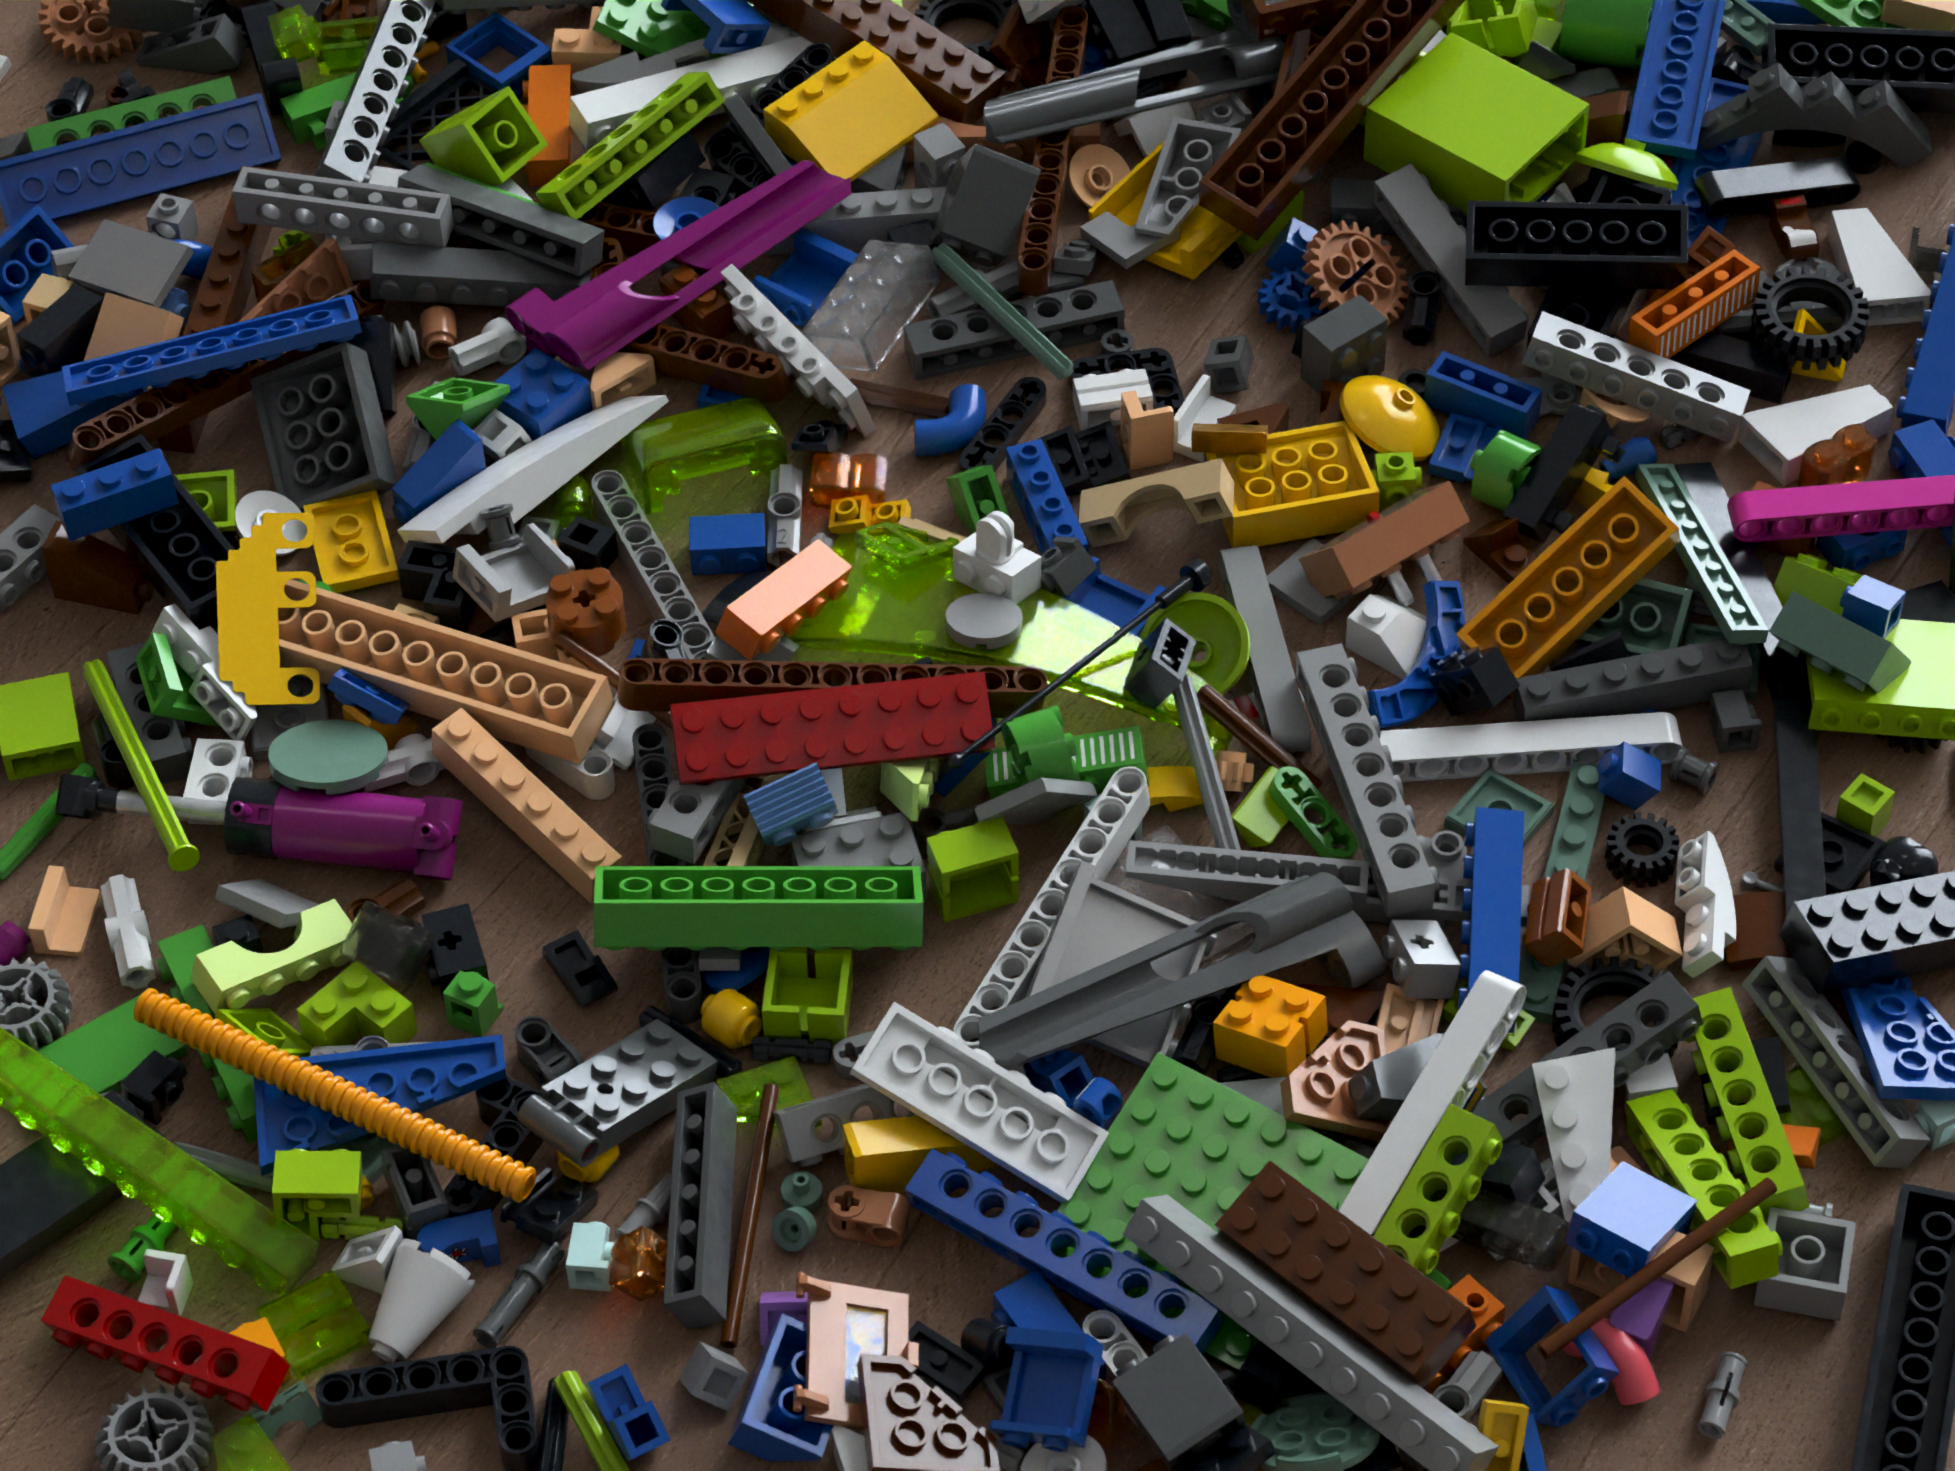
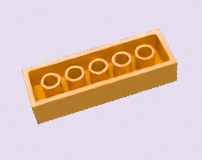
(1573, 581)

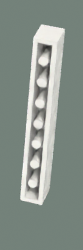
(746, 73)

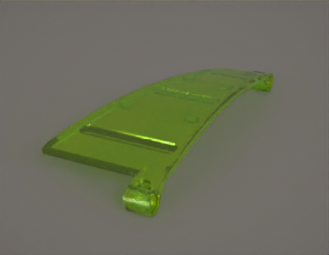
(907, 618)

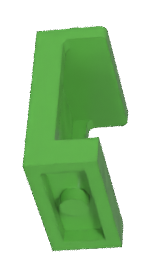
(168, 684)

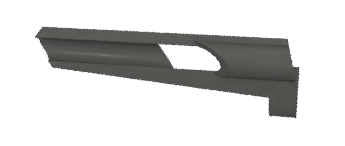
(1221, 63)
(1290, 924)

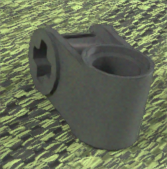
(549, 1056)

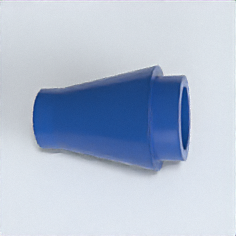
(1637, 452)

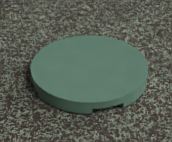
(328, 756)
(1316, 1435)

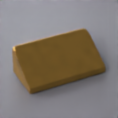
(1229, 438)

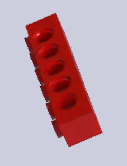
(257, 1367)

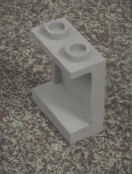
(513, 576)

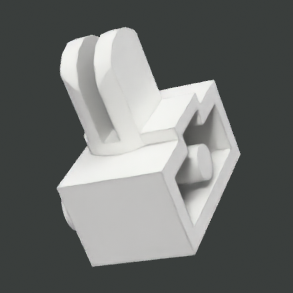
(996, 560)

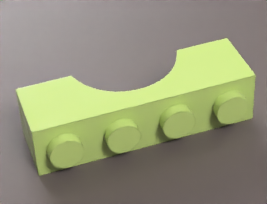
(233, 975)

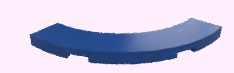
(1415, 693)

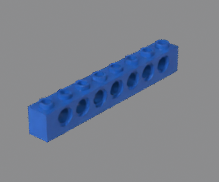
(943, 1174)

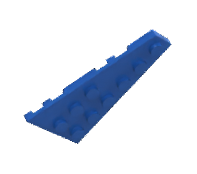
(1903, 1041)
(409, 1075)

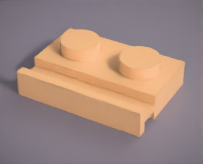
(1406, 1019)

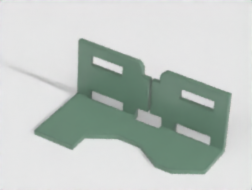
(300, 1409)

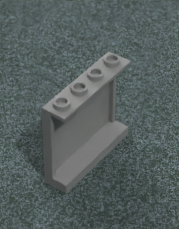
(1102, 924)

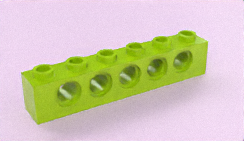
(631, 145)
(1744, 1085)
(1455, 1134)
(1685, 1160)

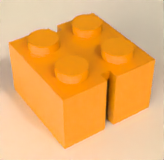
(1270, 1026)

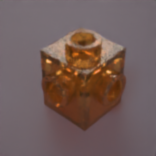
(639, 1263)

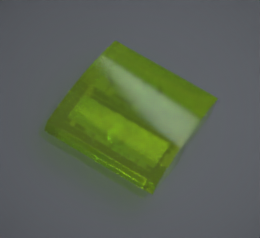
(316, 1324)

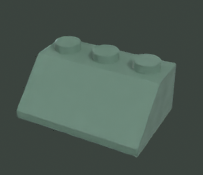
(1648, 617)
(1837, 645)

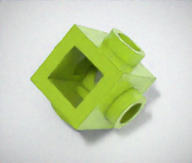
(1395, 477)

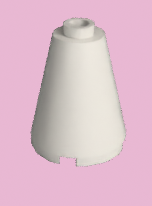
(416, 1299)

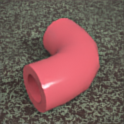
(1636, 1376)

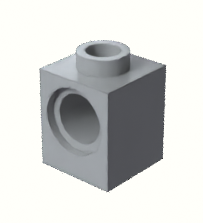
(173, 218)

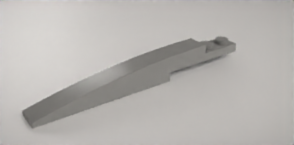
(1246, 874)

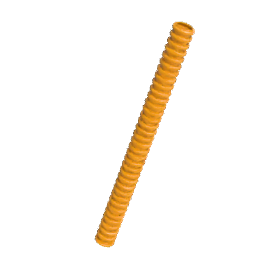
(335, 1094)

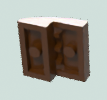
(1757, 929)

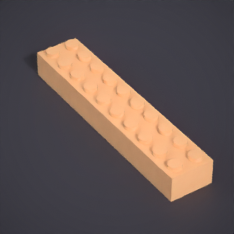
(444, 669)

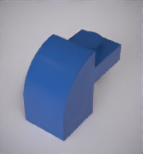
(1060, 1073)
(628, 1418)

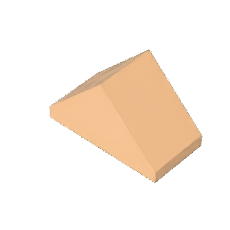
(621, 376)

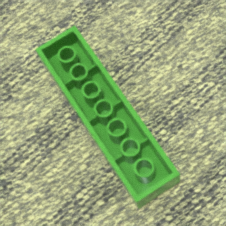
(758, 907)

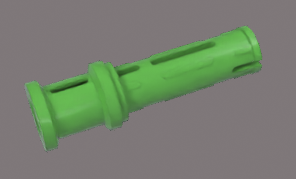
(129, 1260)

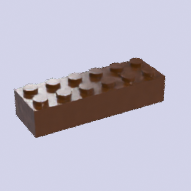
(1347, 1274)

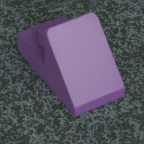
(1644, 1314)

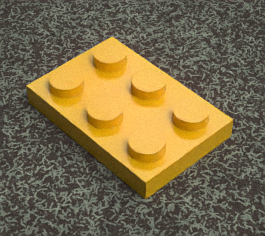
(352, 542)

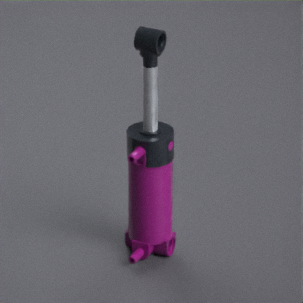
(302, 825)

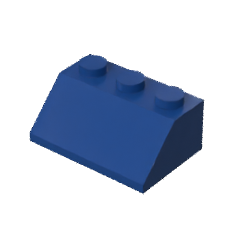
(25, 256)
(767, 1418)

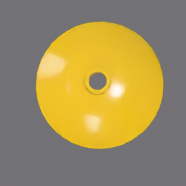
(1389, 416)

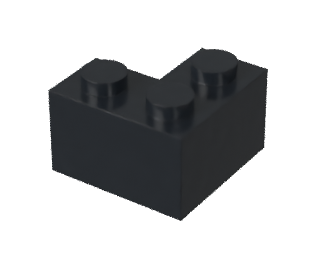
(428, 577)

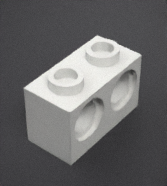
(215, 768)

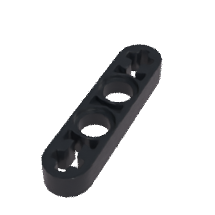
(1007, 431)

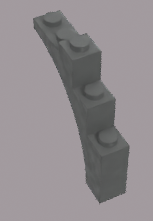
(1824, 105)

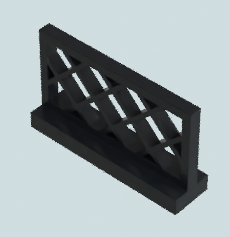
(423, 110)

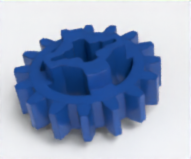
(1288, 299)

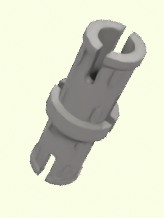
(1716, 1415)

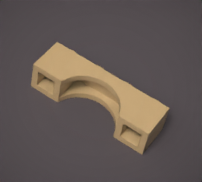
(1115, 509)

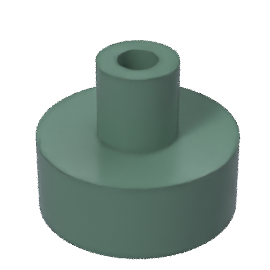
(802, 1190)
(794, 1228)

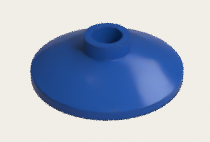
(679, 214)

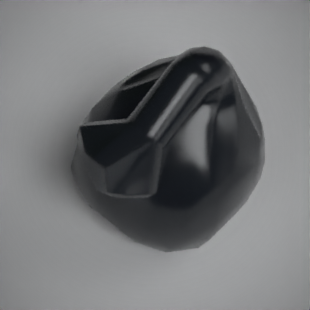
(1901, 860)

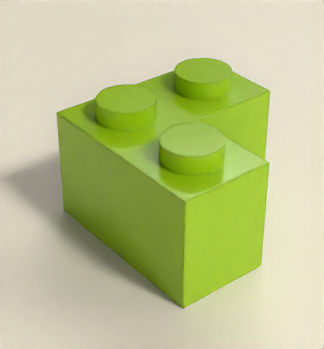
(356, 1006)
(316, 1186)

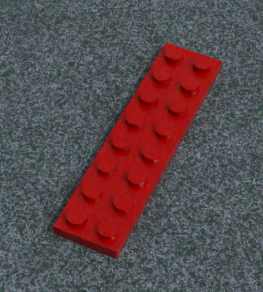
(830, 727)

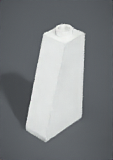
(1877, 267)
(1783, 432)

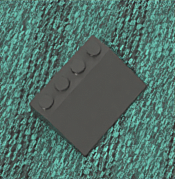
(324, 427)

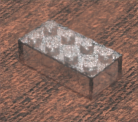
(872, 304)

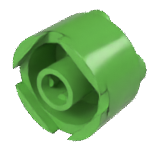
(1502, 469)
(1040, 746)

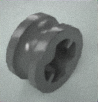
(1114, 338)

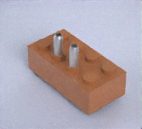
(1386, 542)

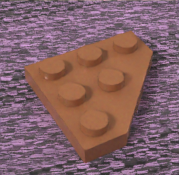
(1320, 1086)

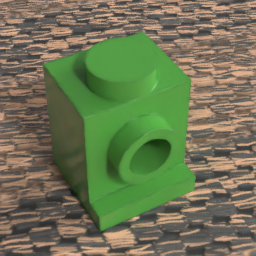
(471, 992)

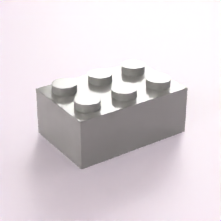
(869, 842)

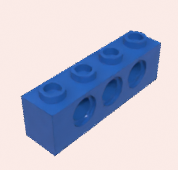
(1041, 495)

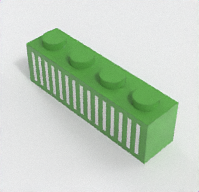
(1097, 759)

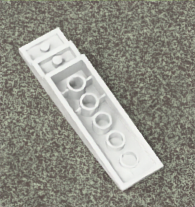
(531, 471)

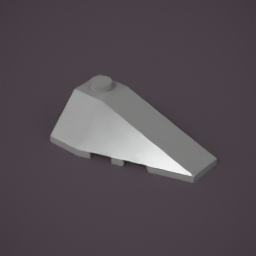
(1184, 159)

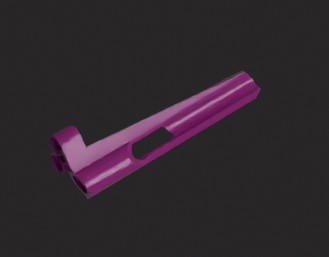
(608, 315)

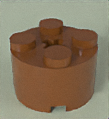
(587, 608)

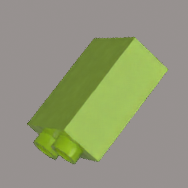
(1475, 126)

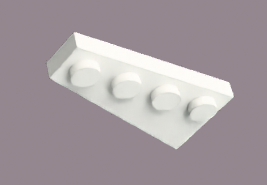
(1577, 1118)

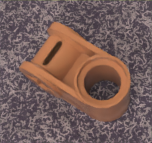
(870, 1218)

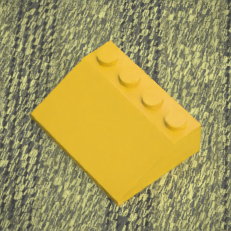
(849, 114)
(1302, 487)

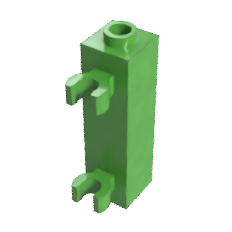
(308, 110)

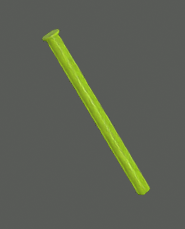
(181, 854)

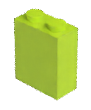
(39, 727)

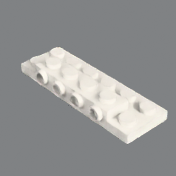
(798, 355)
(980, 1102)

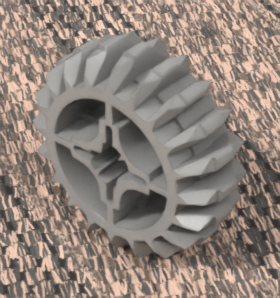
(19, 1008)
(180, 1428)

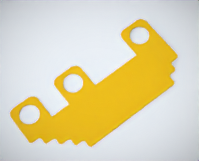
(248, 613)

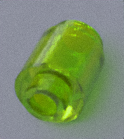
(573, 500)

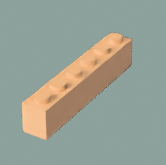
(522, 801)

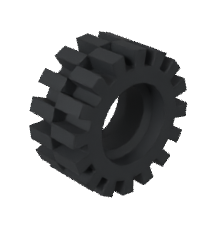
(1640, 867)

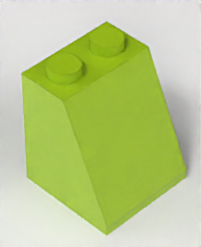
(486, 139)

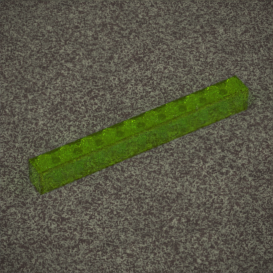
(152, 1169)

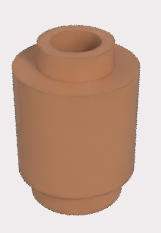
(438, 331)

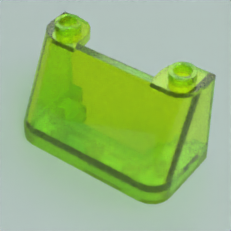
(701, 444)

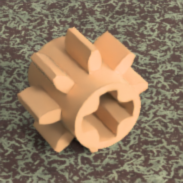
(1234, 770)

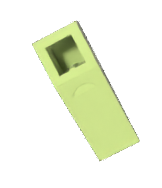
(909, 784)

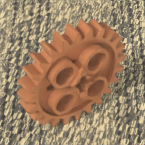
(83, 29)
(1338, 254)

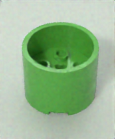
(1606, 32)

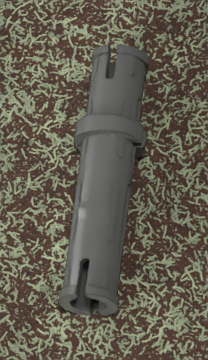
(528, 1280)

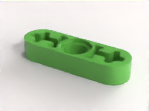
(1313, 800)

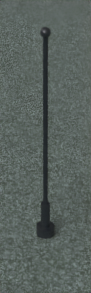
(1194, 577)

